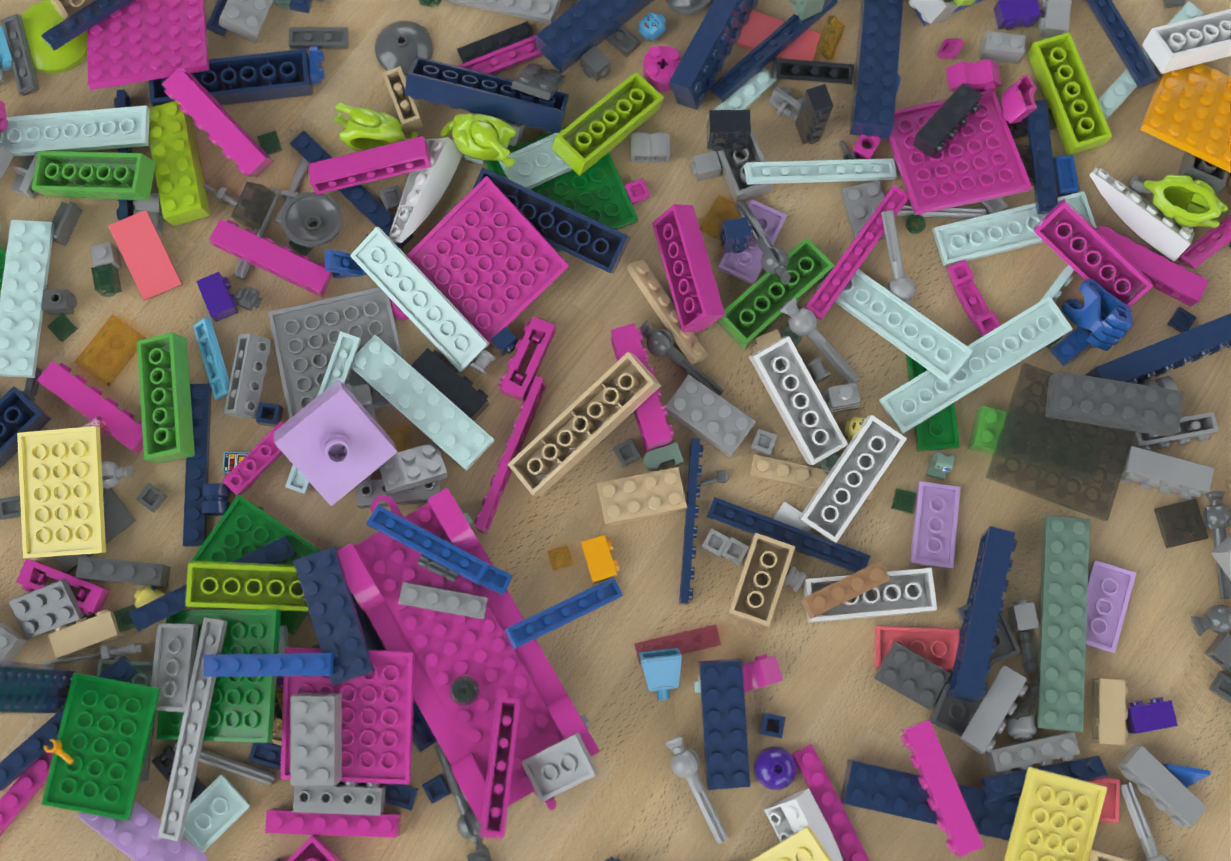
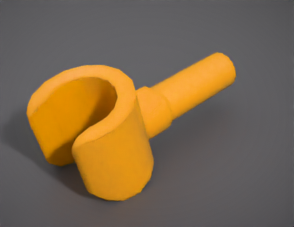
(58, 750)

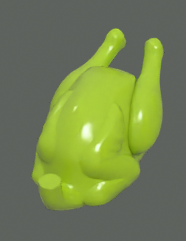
(368, 128)
(481, 137)
(1186, 200)

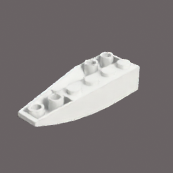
(425, 188)
(1143, 216)
(797, 813)

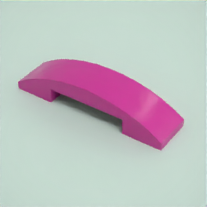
(971, 299)

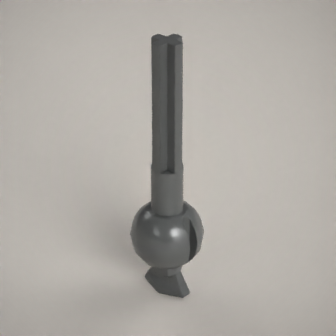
(774, 258)
(661, 343)
(1218, 519)
(1216, 619)
(467, 823)

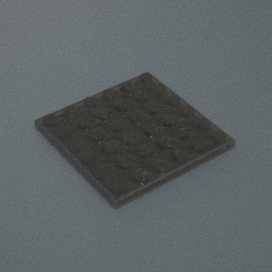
(1057, 457)

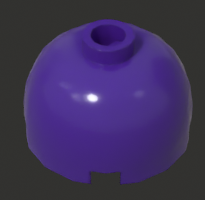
(765, 765)

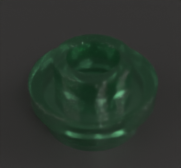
(919, 220)

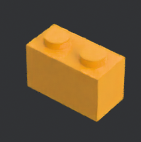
(599, 558)

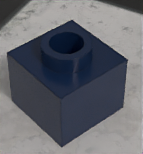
(504, 341)
(265, 410)
(779, 722)

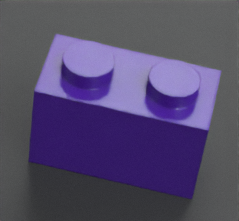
(1016, 13)
(217, 296)
(1150, 716)

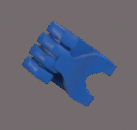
(1101, 314)

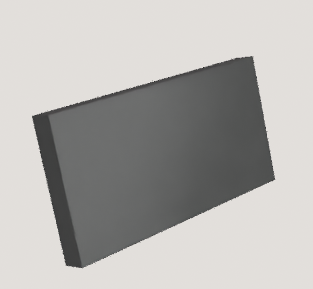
(116, 519)

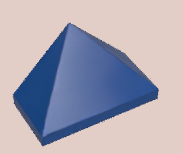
(1187, 775)

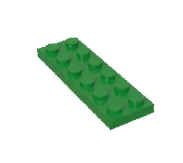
(939, 430)

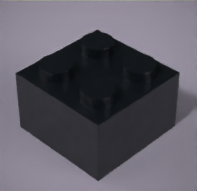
(728, 129)

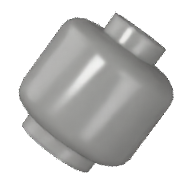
(1022, 729)

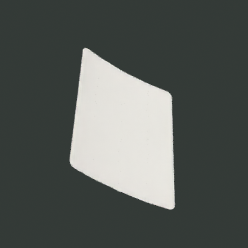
(790, 516)

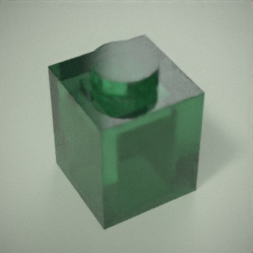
(106, 280)

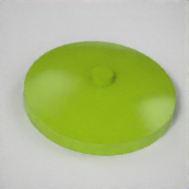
(37, 21)

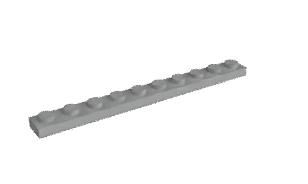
(191, 733)

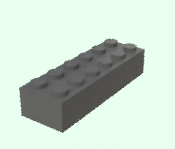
(1114, 404)

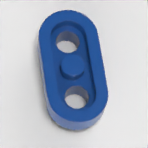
(316, 57)

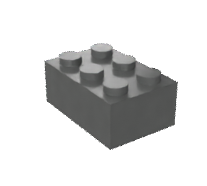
(1204, 171)

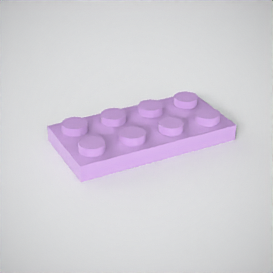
(748, 264)
(935, 525)
(1107, 604)

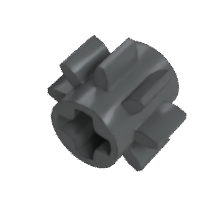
(248, 298)

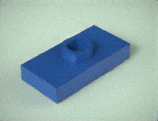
(1065, 175)
(496, 580)

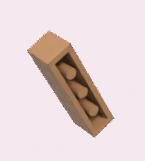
(845, 589)

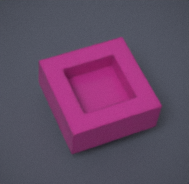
(950, 48)
(637, 191)

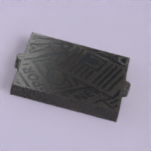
(1025, 703)

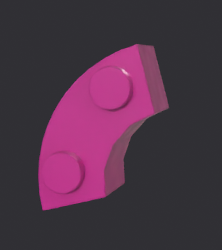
(978, 75)
(1019, 100)
(761, 672)

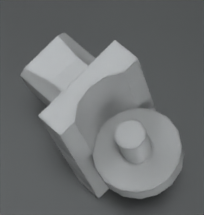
(785, 103)

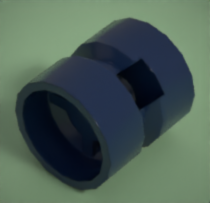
(215, 499)

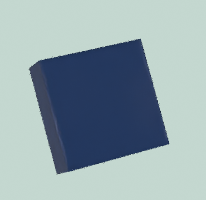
(1181, 320)
(436, 788)

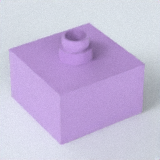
(334, 442)

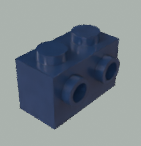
(735, 235)

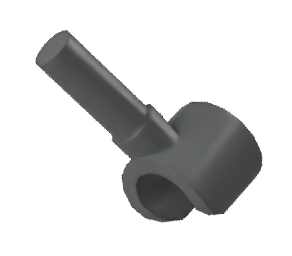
(848, 155)
(722, 477)

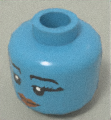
(652, 26)

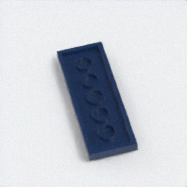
(334, 614)
(724, 724)

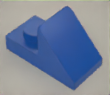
(341, 264)

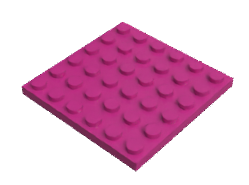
(147, 42)
(971, 168)
(488, 259)
(374, 718)

